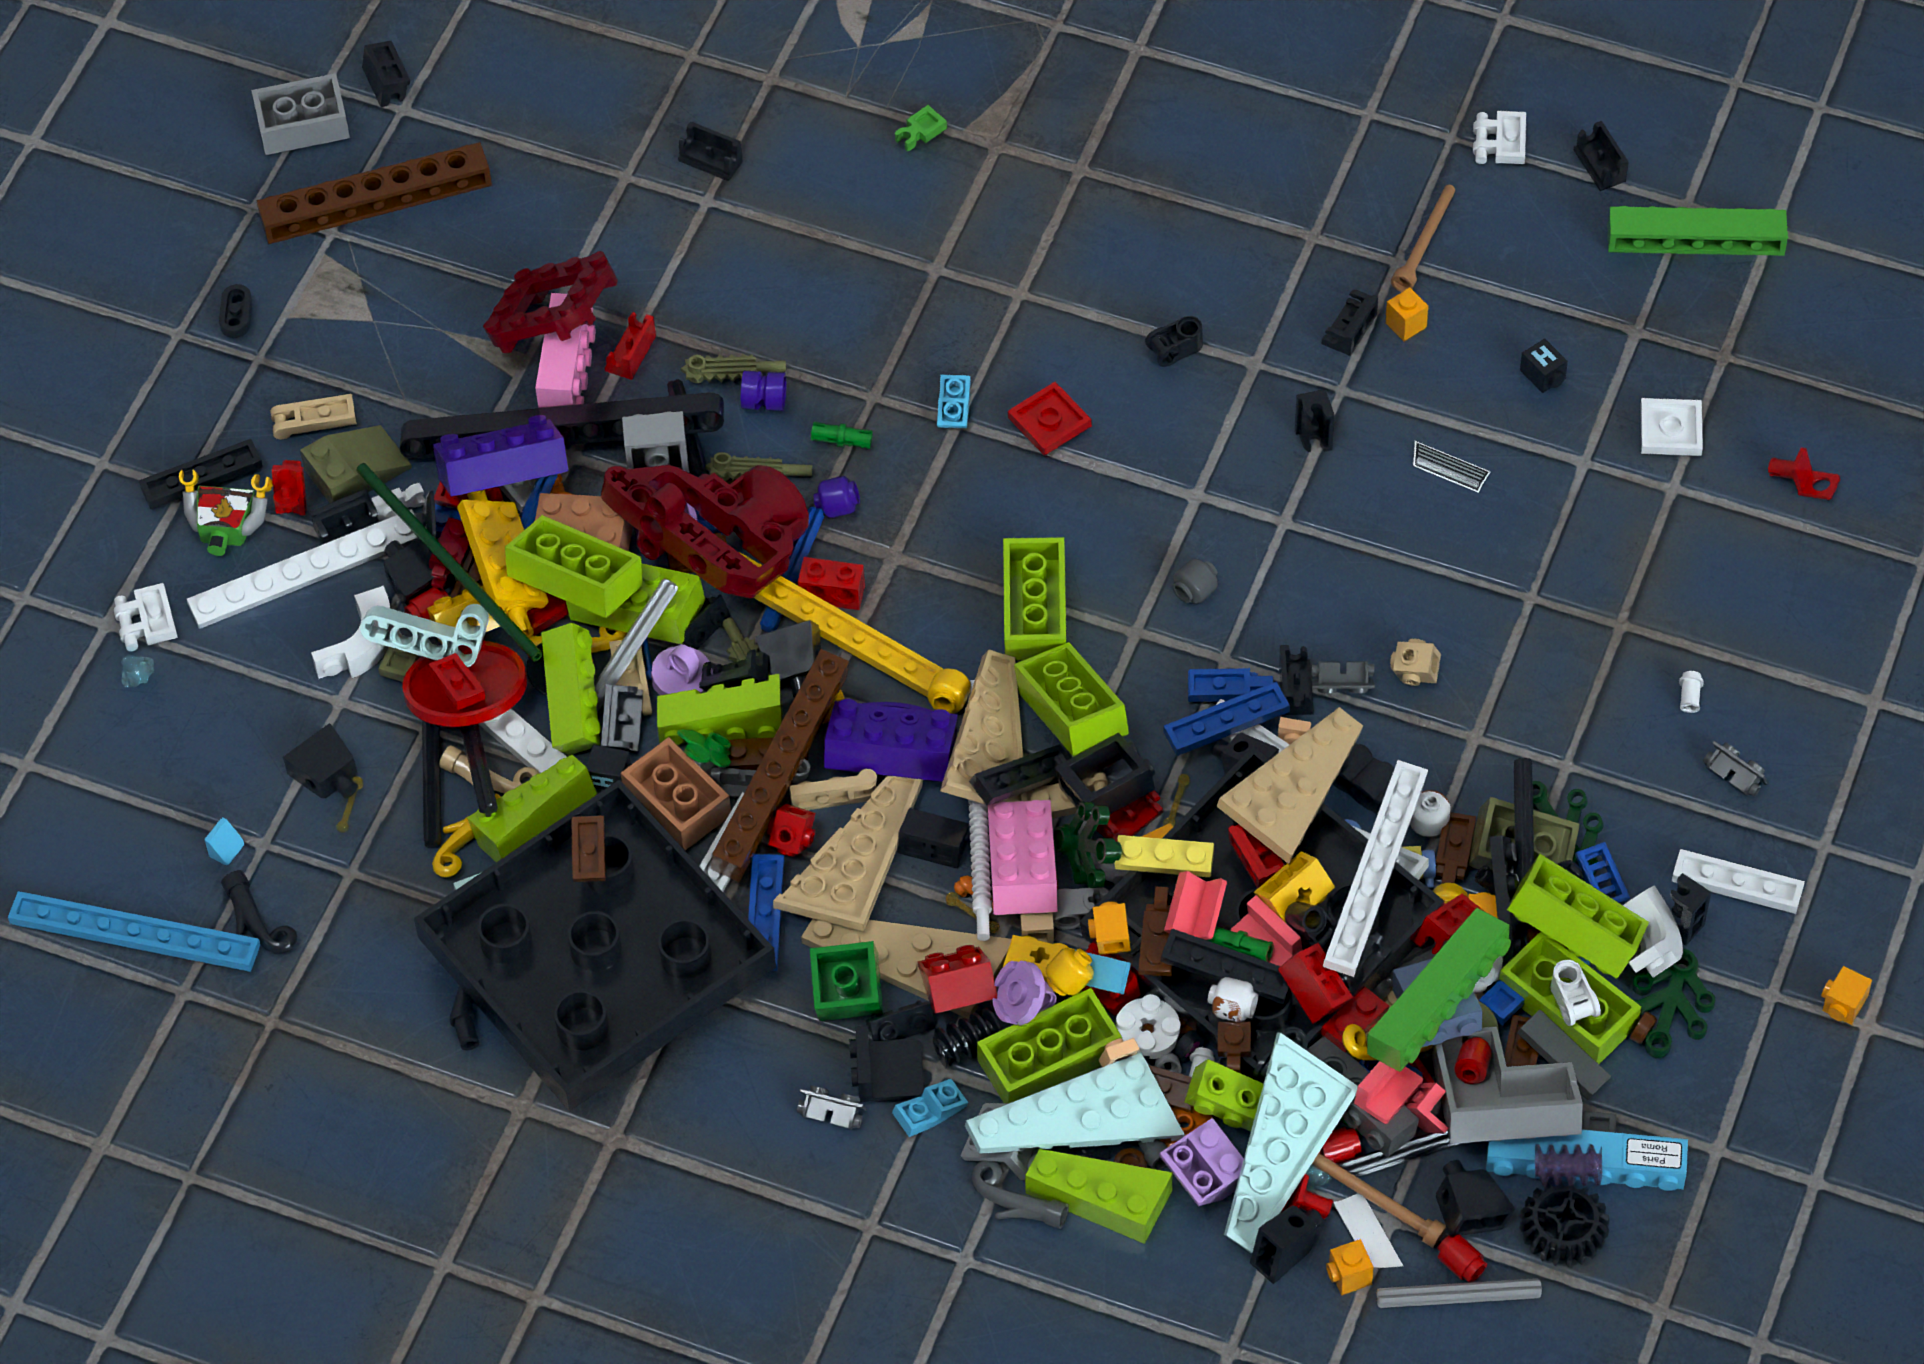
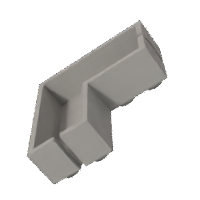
(1510, 1100)

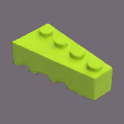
(733, 712)
(532, 807)
(1102, 1191)

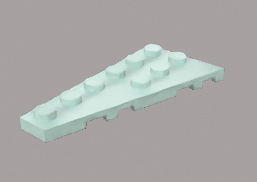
(1090, 1110)
(1291, 1124)

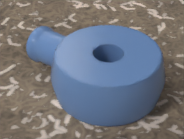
(1430, 873)

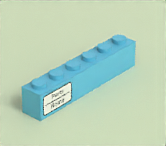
(1625, 1157)

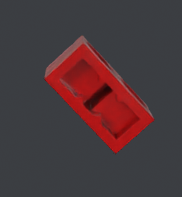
(833, 581)

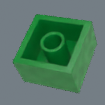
(846, 981)

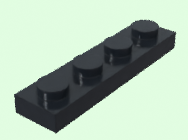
(211, 469)
(1019, 775)
(1506, 884)
(1220, 962)

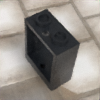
(1098, 757)

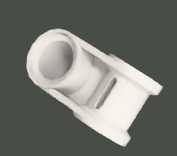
(1574, 998)

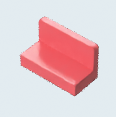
(1195, 905)
(1268, 926)
(1386, 1091)
(1422, 1103)

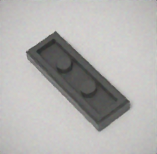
(1558, 1047)

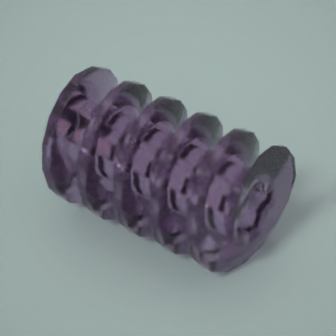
(1568, 1164)

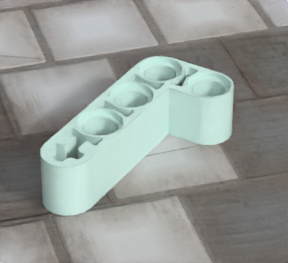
(423, 629)

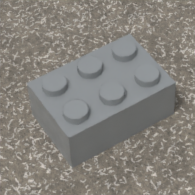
(300, 114)
(655, 440)

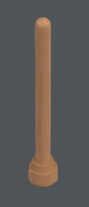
(1406, 275)
(1429, 1230)

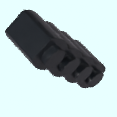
(1364, 778)

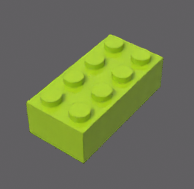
(574, 566)
(1033, 595)
(673, 621)
(1070, 698)
(1578, 916)
(1531, 978)
(1048, 1049)

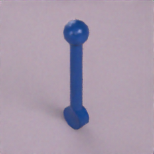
(647, 659)

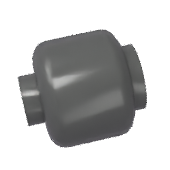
(1195, 581)

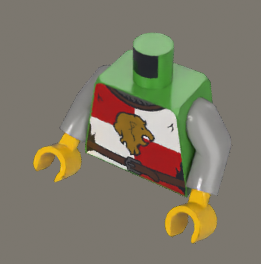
(224, 514)

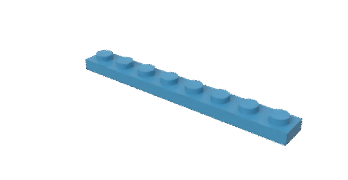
(134, 931)

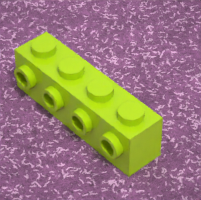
(571, 688)
(1224, 1094)

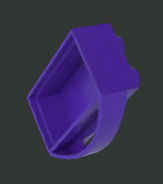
(500, 457)
(890, 739)

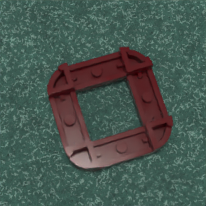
(511, 323)

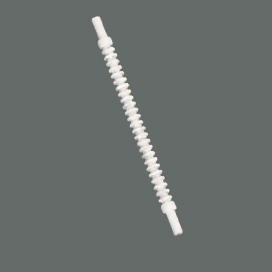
(980, 865)

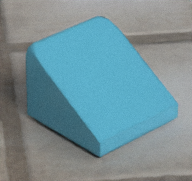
(223, 842)

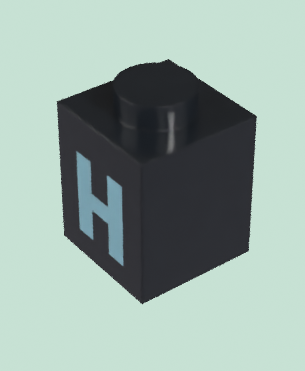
(1543, 366)
(606, 765)

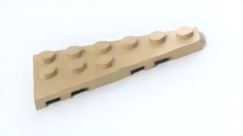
(988, 729)
(1290, 788)
(854, 862)
(903, 946)

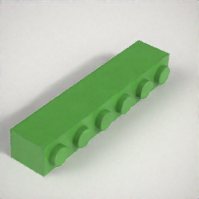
(1697, 230)
(1438, 990)

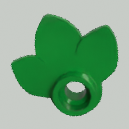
(706, 749)

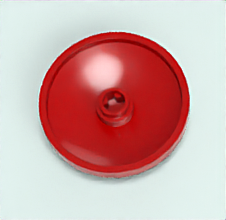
(495, 668)

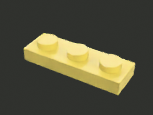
(1165, 855)

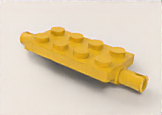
(488, 530)

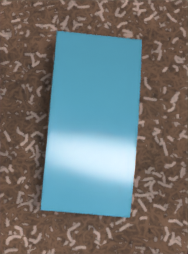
(953, 401)
(1109, 973)
(933, 1107)

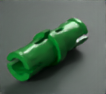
(841, 435)
(1243, 943)

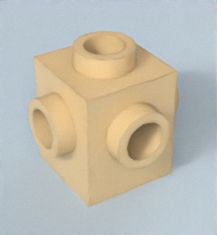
(1416, 662)

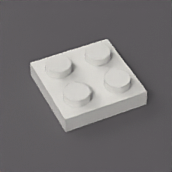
(1671, 426)

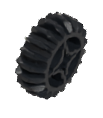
(1587, 1232)

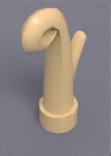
(456, 761)

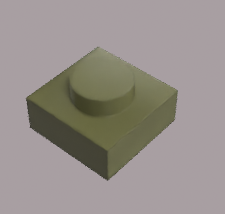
(396, 663)

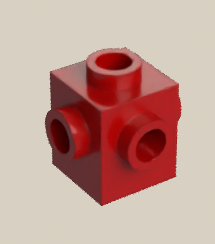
(791, 830)

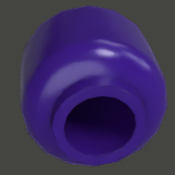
(837, 496)

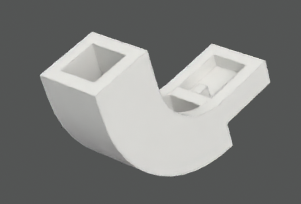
(355, 653)
(1662, 940)

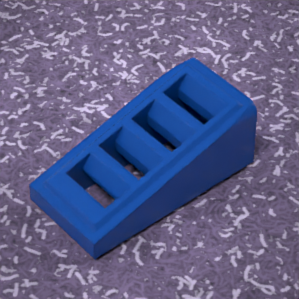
(1612, 874)

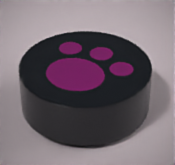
(1188, 1044)

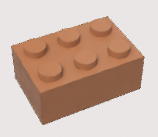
(587, 515)
(677, 793)

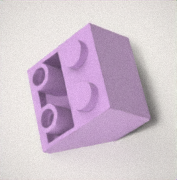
(1205, 1163)

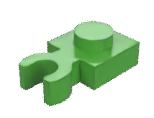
(922, 125)

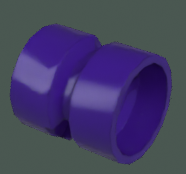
(763, 390)

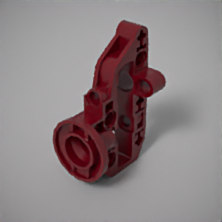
(758, 506)

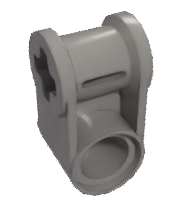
(1074, 905)

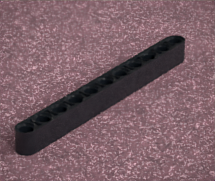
(575, 422)

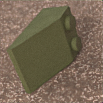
(335, 457)
(1552, 835)

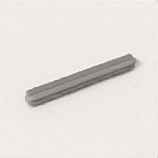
(635, 638)
(1458, 1293)

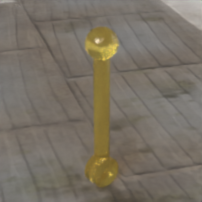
(1183, 780)
(343, 826)
(952, 900)

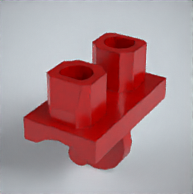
(289, 488)

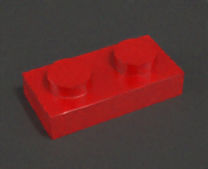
(456, 681)
(1361, 1010)

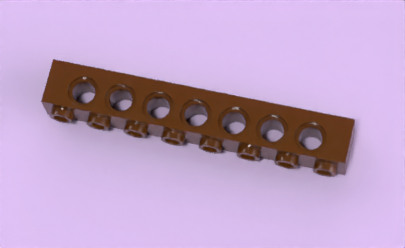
(374, 193)
(779, 765)

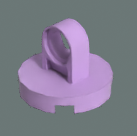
(678, 670)
(1021, 993)

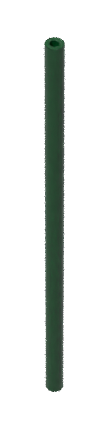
(449, 562)

